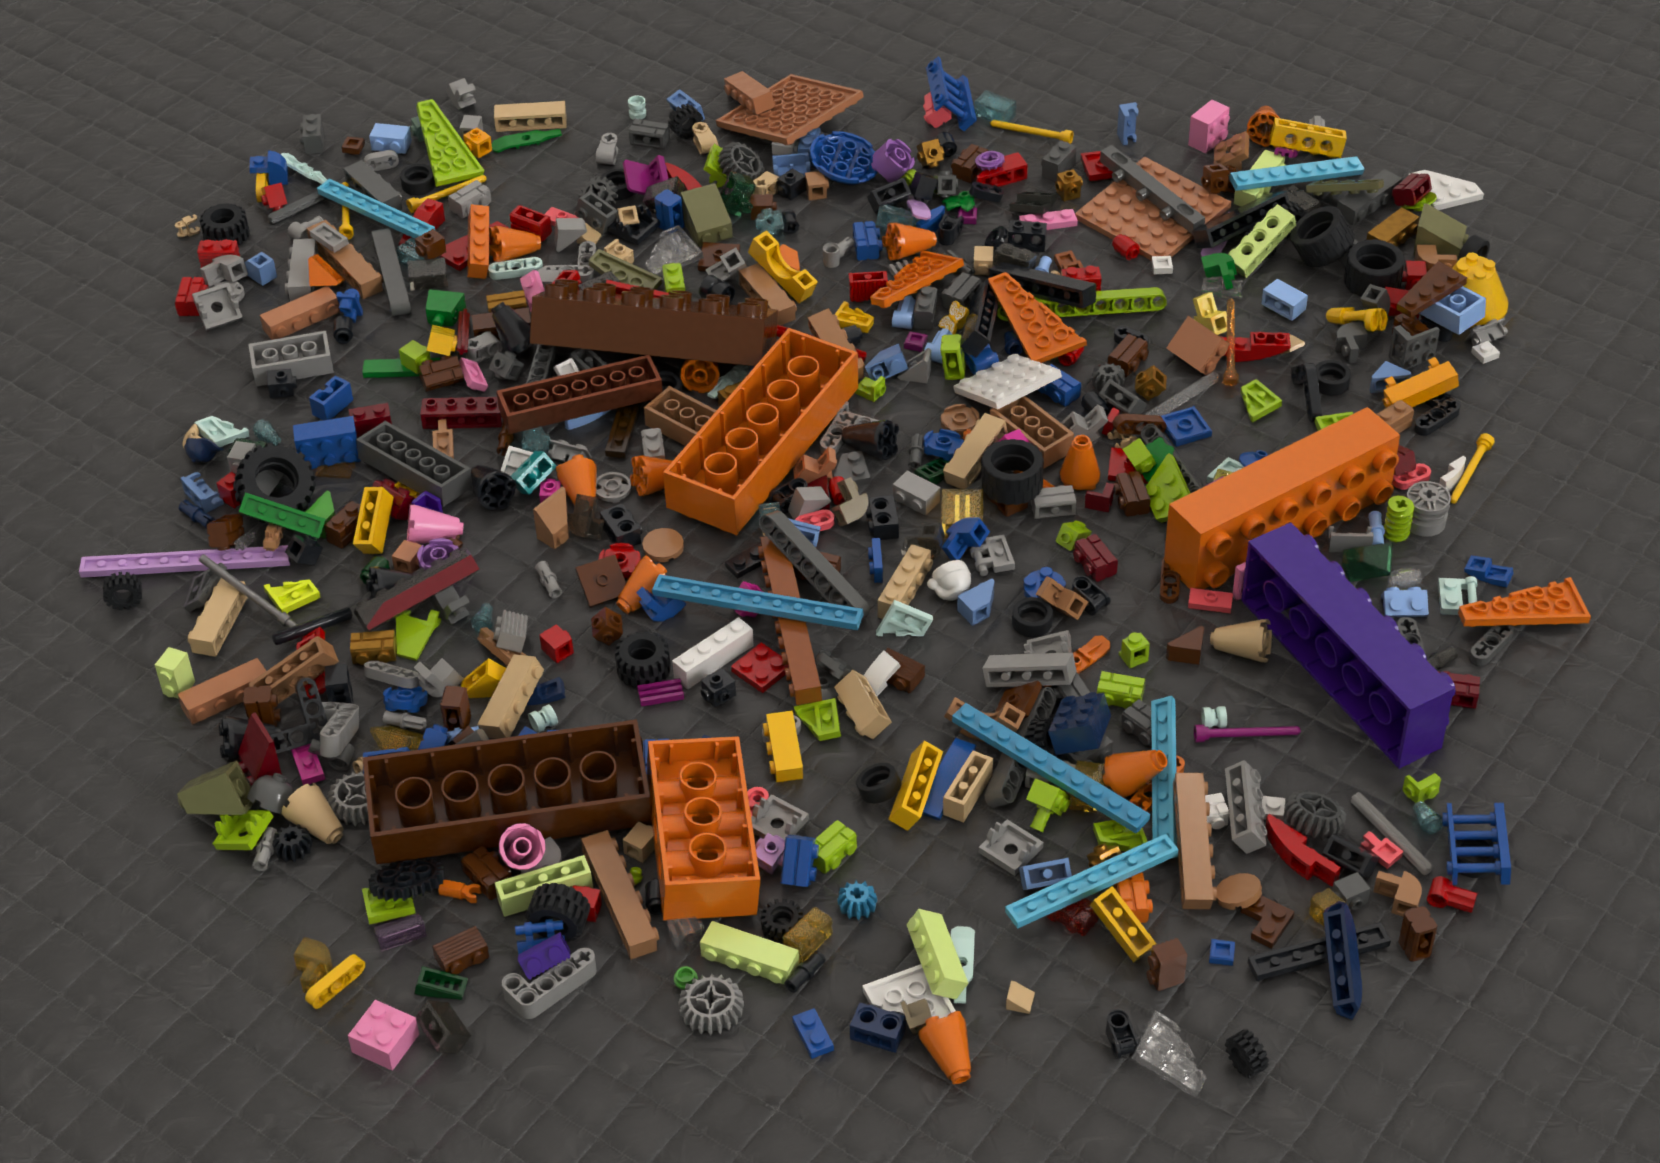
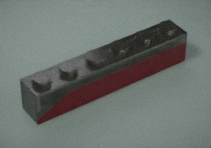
(416, 590)

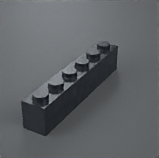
(1237, 220)
(1050, 285)
(980, 320)

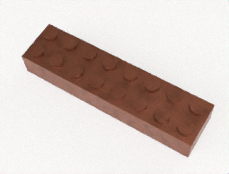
(579, 394)

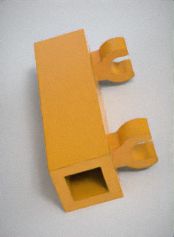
(1422, 387)

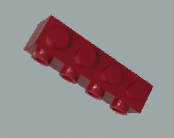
(461, 412)

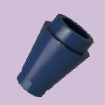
(1012, 343)

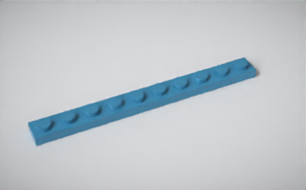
(758, 602)
(1051, 768)

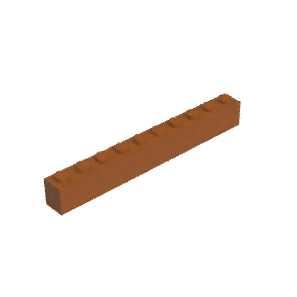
(794, 633)

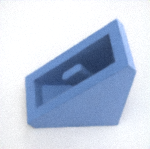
(1385, 371)

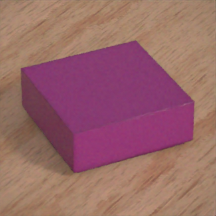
(969, 217)
(915, 341)

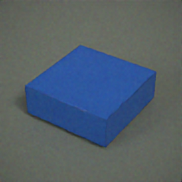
(1222, 952)

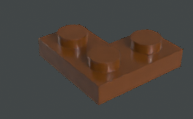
(1272, 920)

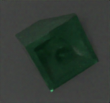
(1367, 561)

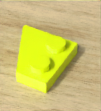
(292, 594)

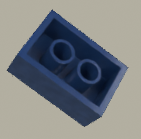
(1079, 723)

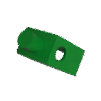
(444, 307)

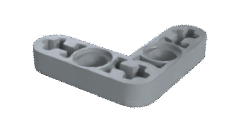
(585, 271)
(841, 421)

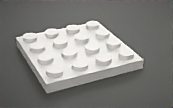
(1007, 381)

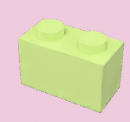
(174, 672)

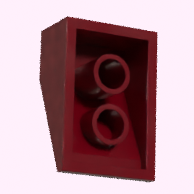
(257, 751)

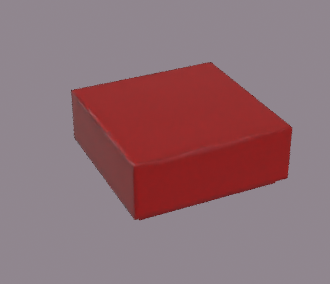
(1109, 425)

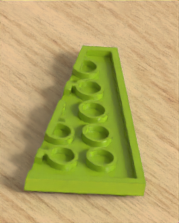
(447, 152)

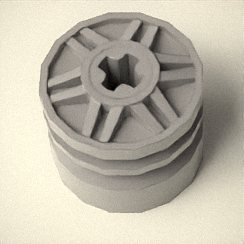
(1430, 508)

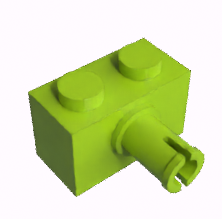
(1048, 801)

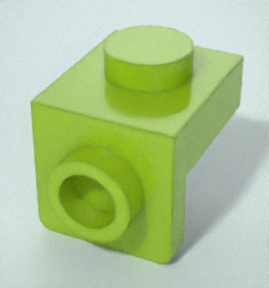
(1070, 533)
(1421, 790)

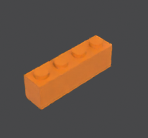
(478, 241)

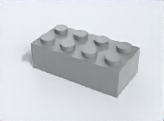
(303, 354)

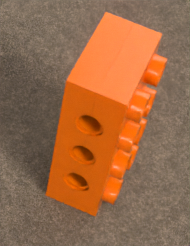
(702, 828)

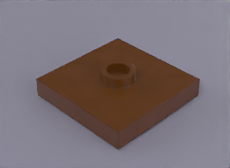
(712, 253)
(601, 580)
(1021, 697)

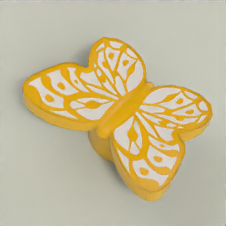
(955, 319)

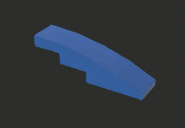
(945, 775)

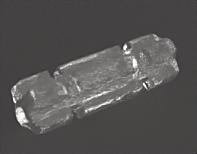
(245, 540)

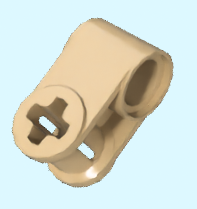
(703, 137)
(766, 184)

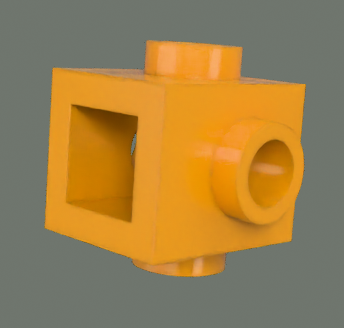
(478, 142)

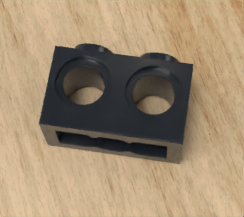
(1027, 235)
(883, 517)
(620, 525)
(338, 684)

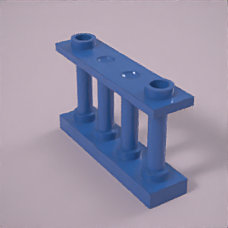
(951, 93)
(1497, 834)

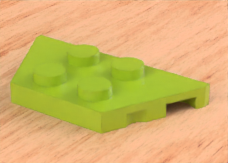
(1166, 487)

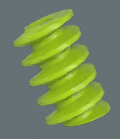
(1398, 518)

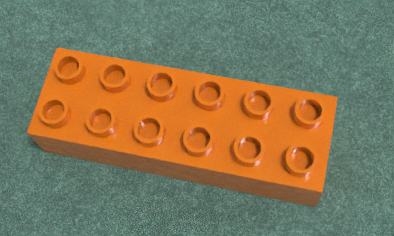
(761, 431)
(1305, 484)

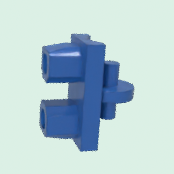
(350, 304)

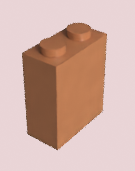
(1198, 346)

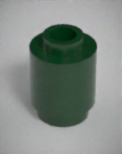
(375, 562)

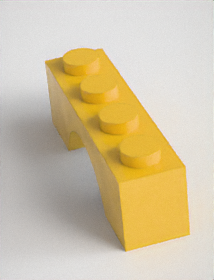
(767, 253)

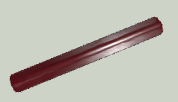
(463, 332)

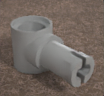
(299, 231)
(833, 252)

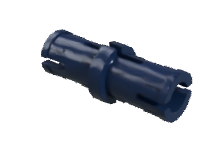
(195, 513)

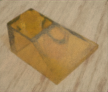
(393, 737)

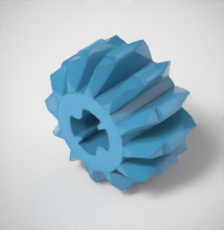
(857, 900)

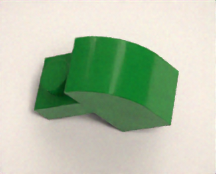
(1220, 265)

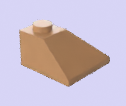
(552, 519)

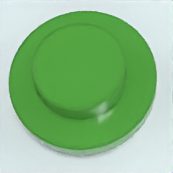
(684, 976)

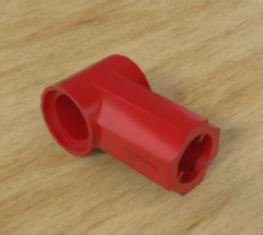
(1444, 893)

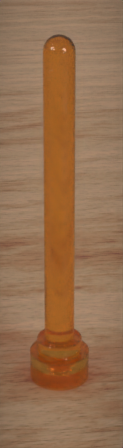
(1231, 376)

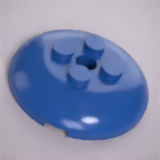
(843, 157)

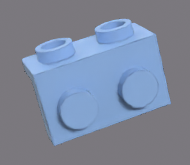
(1405, 602)

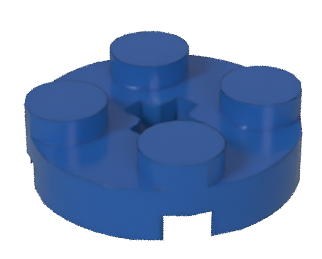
(942, 443)
(1036, 578)
(405, 699)

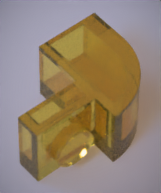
(313, 959)

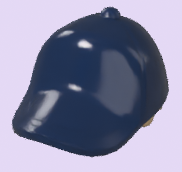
(199, 448)

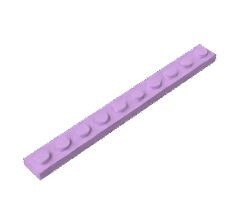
(181, 561)

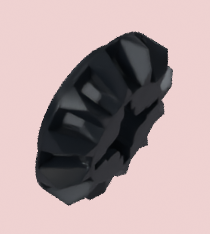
(996, 237)

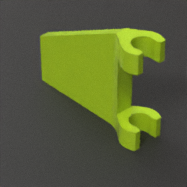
(414, 633)

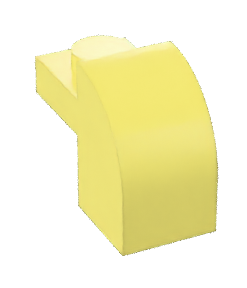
(1208, 314)

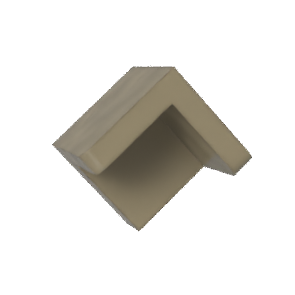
(916, 1014)

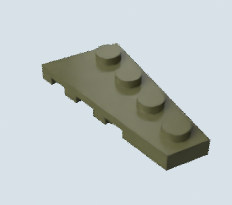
(1319, 187)
(623, 270)

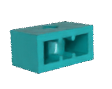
(533, 472)

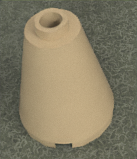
(1244, 639)
(313, 812)

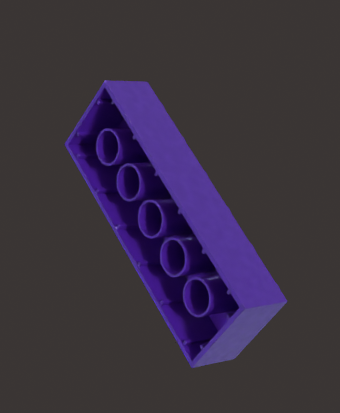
(1348, 645)

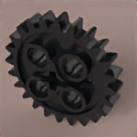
(406, 879)

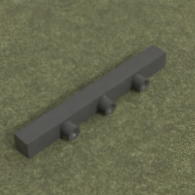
(1151, 189)

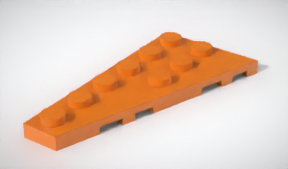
(914, 276)
(1034, 324)
(1530, 606)

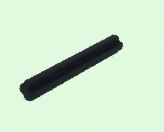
(304, 628)

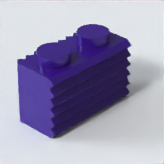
(544, 955)

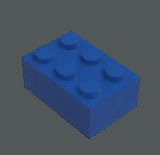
(327, 441)

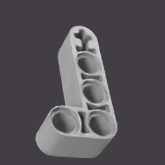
(340, 728)
(549, 986)

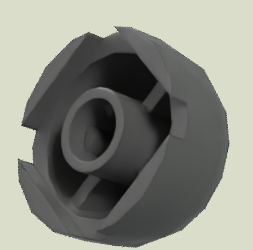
(271, 792)

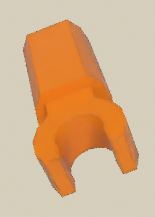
(459, 890)

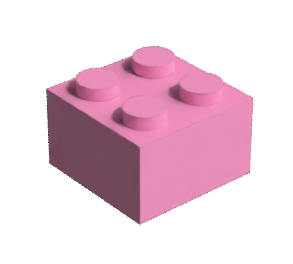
(1209, 126)
(383, 1035)

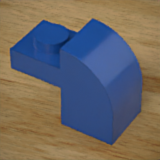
(273, 164)
(964, 534)
(659, 607)

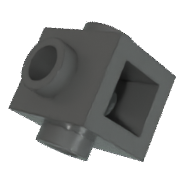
(950, 186)
(506, 366)

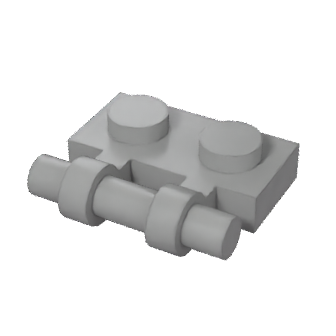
(998, 555)

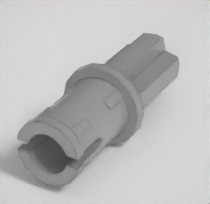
(404, 720)

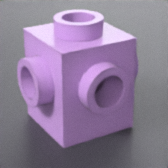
(770, 852)

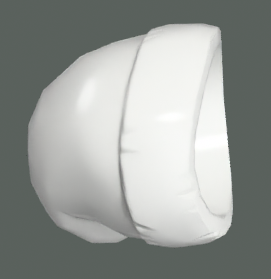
(950, 580)

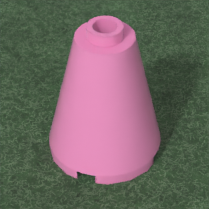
(430, 524)
(521, 846)

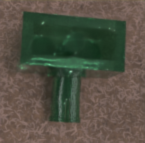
(737, 193)

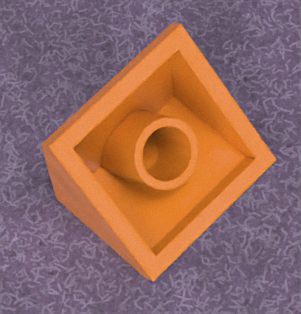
(322, 273)

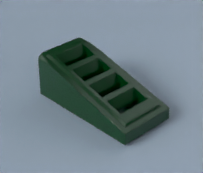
(934, 477)
(432, 990)

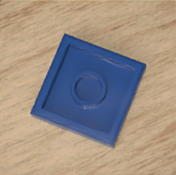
(1186, 426)

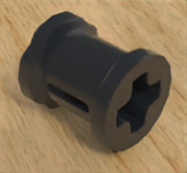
(790, 223)

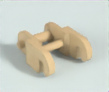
(185, 222)
(1125, 441)

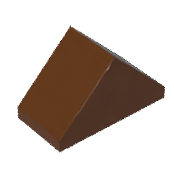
(1186, 647)

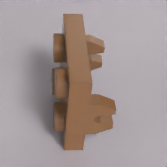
(1238, 150)

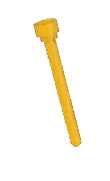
(1066, 136)
(414, 203)
(346, 229)
(1484, 444)

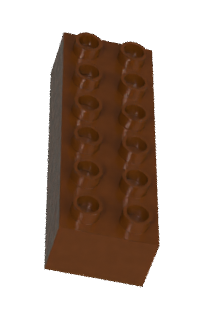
(651, 325)
(474, 791)

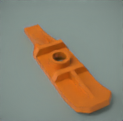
(1090, 653)

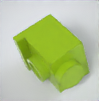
(1134, 643)

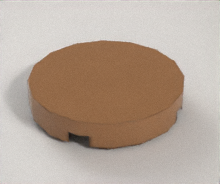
(959, 418)
(663, 544)
(1239, 890)

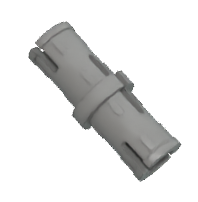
(548, 579)
(264, 849)

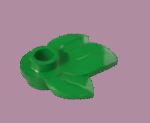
(964, 200)

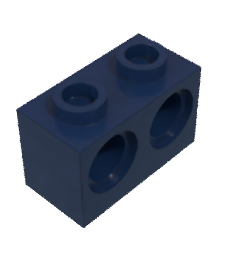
(877, 1030)

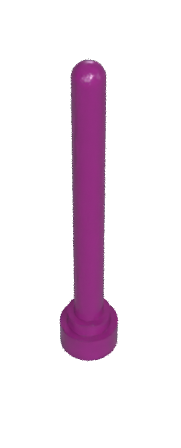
(1203, 733)

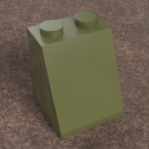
(706, 215)
(1440, 230)
(217, 792)

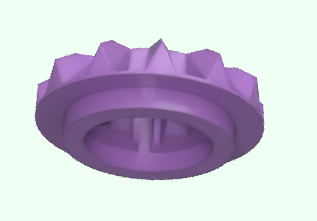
(983, 160)

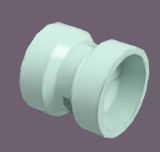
(637, 107)
(1214, 717)
(543, 718)

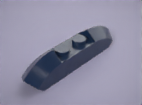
(1343, 959)

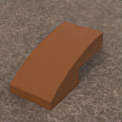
(1067, 259)

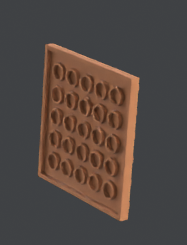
(798, 109)
(1120, 212)

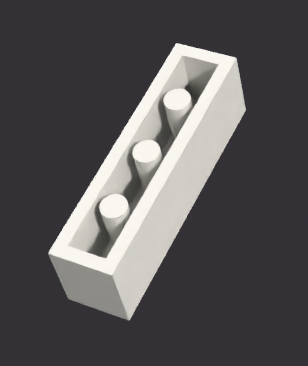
(713, 653)

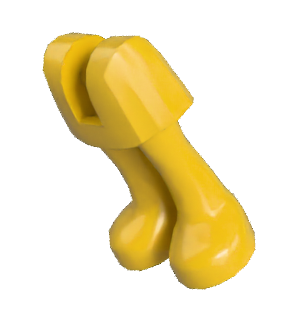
(1373, 318)

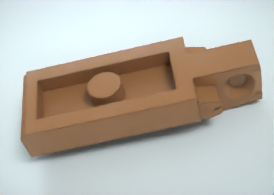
(443, 439)
(272, 537)
(486, 639)

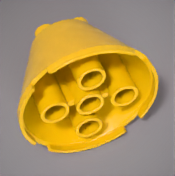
(1484, 280)

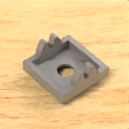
(223, 295)
(1056, 642)
(775, 809)
(1007, 835)

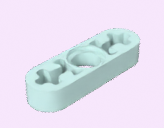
(504, 270)

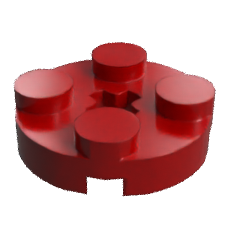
(627, 553)

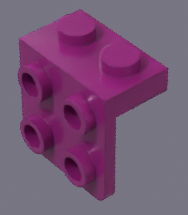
(640, 176)

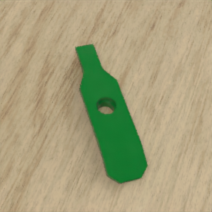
(523, 139)

